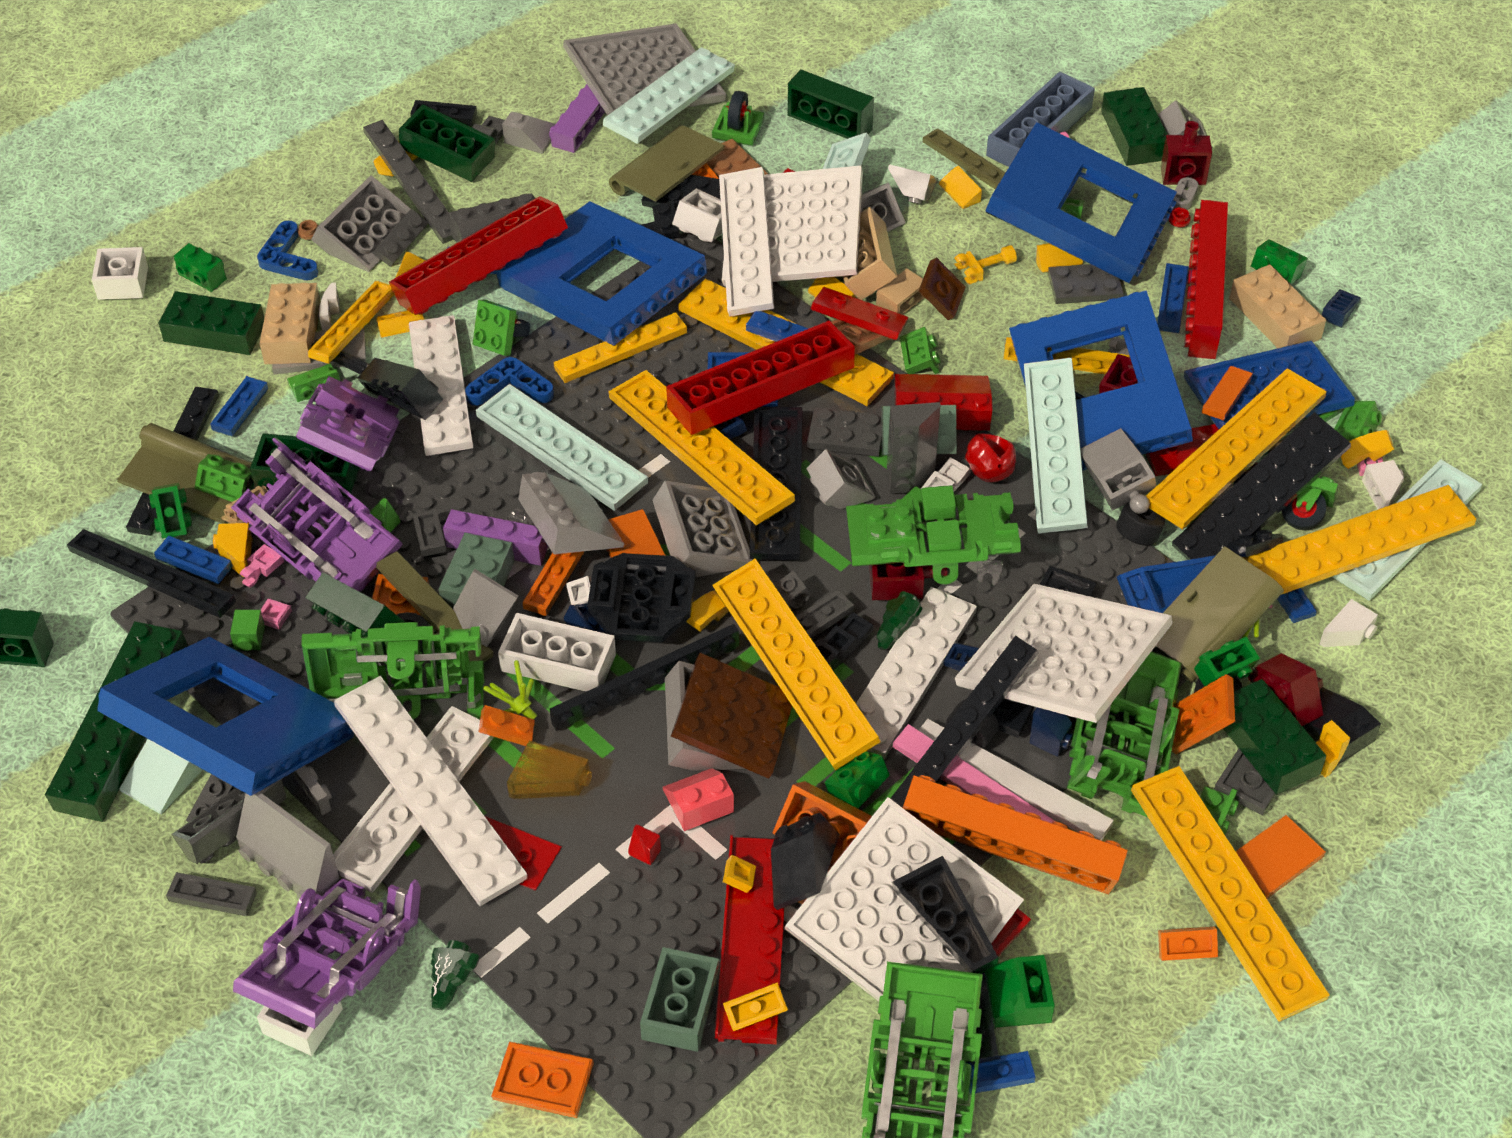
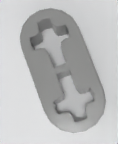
(1188, 195)

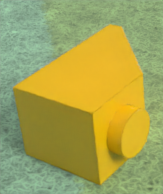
(234, 543)

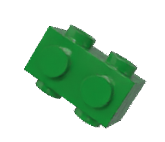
(1282, 259)
(200, 267)
(170, 510)
(1233, 659)
(858, 778)

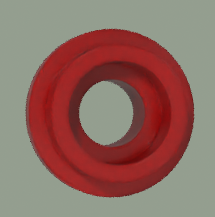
(1179, 217)

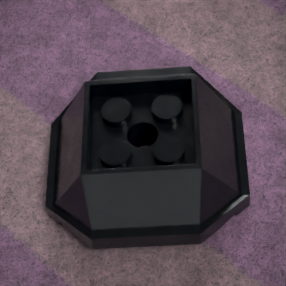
(641, 596)

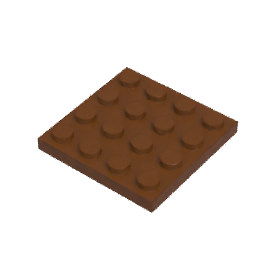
(733, 716)

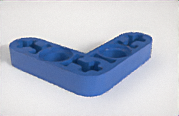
(302, 267)
(481, 391)

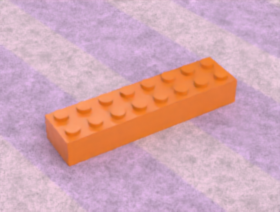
(1015, 835)

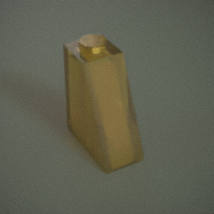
(548, 773)

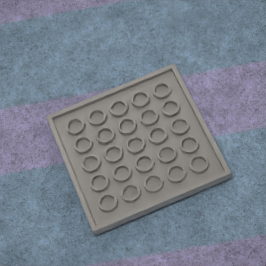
(629, 61)

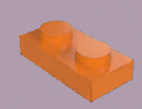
(506, 725)
(1188, 943)

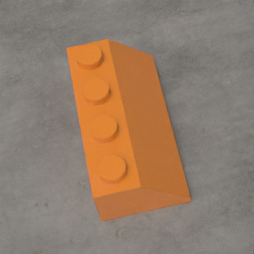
(808, 800)

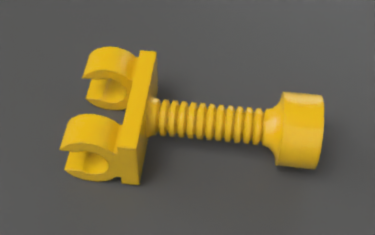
(975, 271)

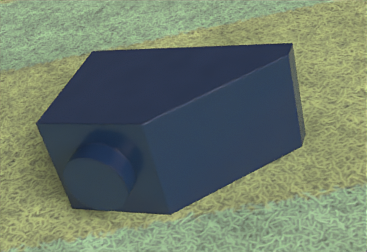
(1050, 731)

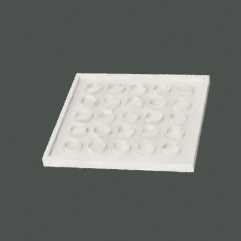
(813, 223)
(1083, 649)
(864, 923)

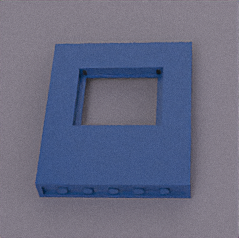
(1043, 179)
(583, 244)
(1146, 411)
(249, 750)

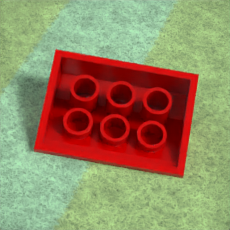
(968, 392)

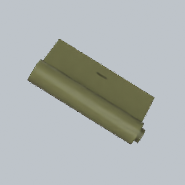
(666, 164)
(173, 459)
(1216, 609)

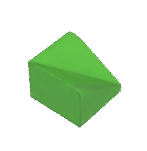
(385, 514)

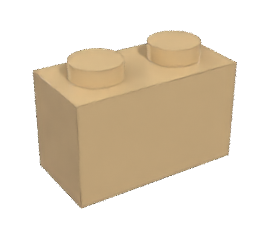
(900, 293)

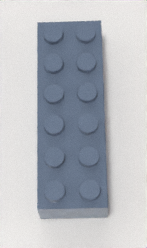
(1055, 105)

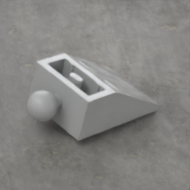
(1119, 471)

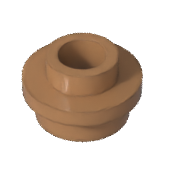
(307, 229)

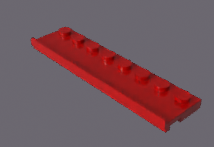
(750, 942)

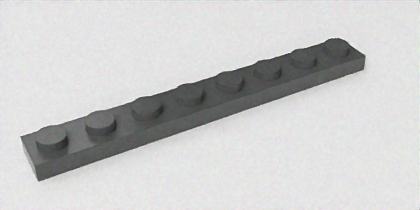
(410, 179)

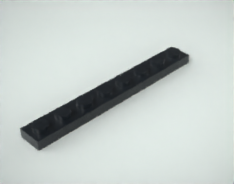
(190, 425)
(152, 573)
(641, 678)
(971, 715)

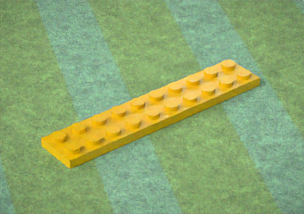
(709, 306)
(1234, 448)
(706, 452)
(1364, 539)
(796, 664)
(1230, 894)

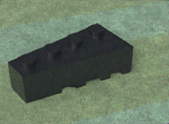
(402, 387)
(946, 912)

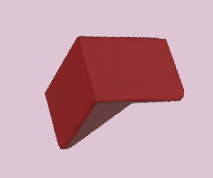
(644, 845)

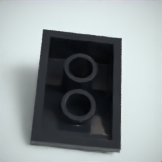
(1350, 717)
(801, 859)

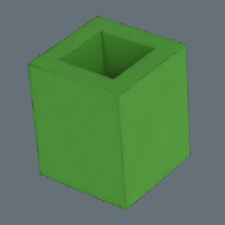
(247, 630)

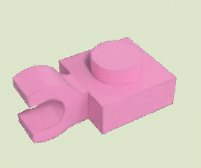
(263, 562)

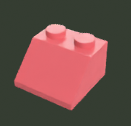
(700, 798)

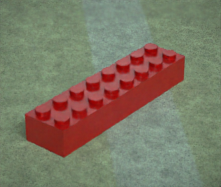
(478, 255)
(1206, 279)
(760, 377)

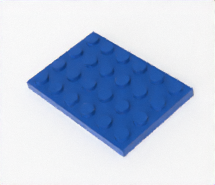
(1266, 367)

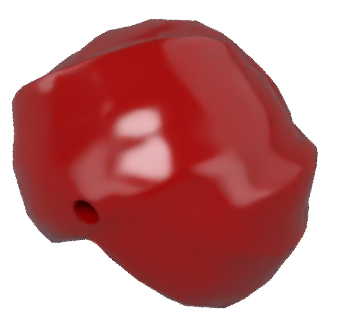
(991, 457)

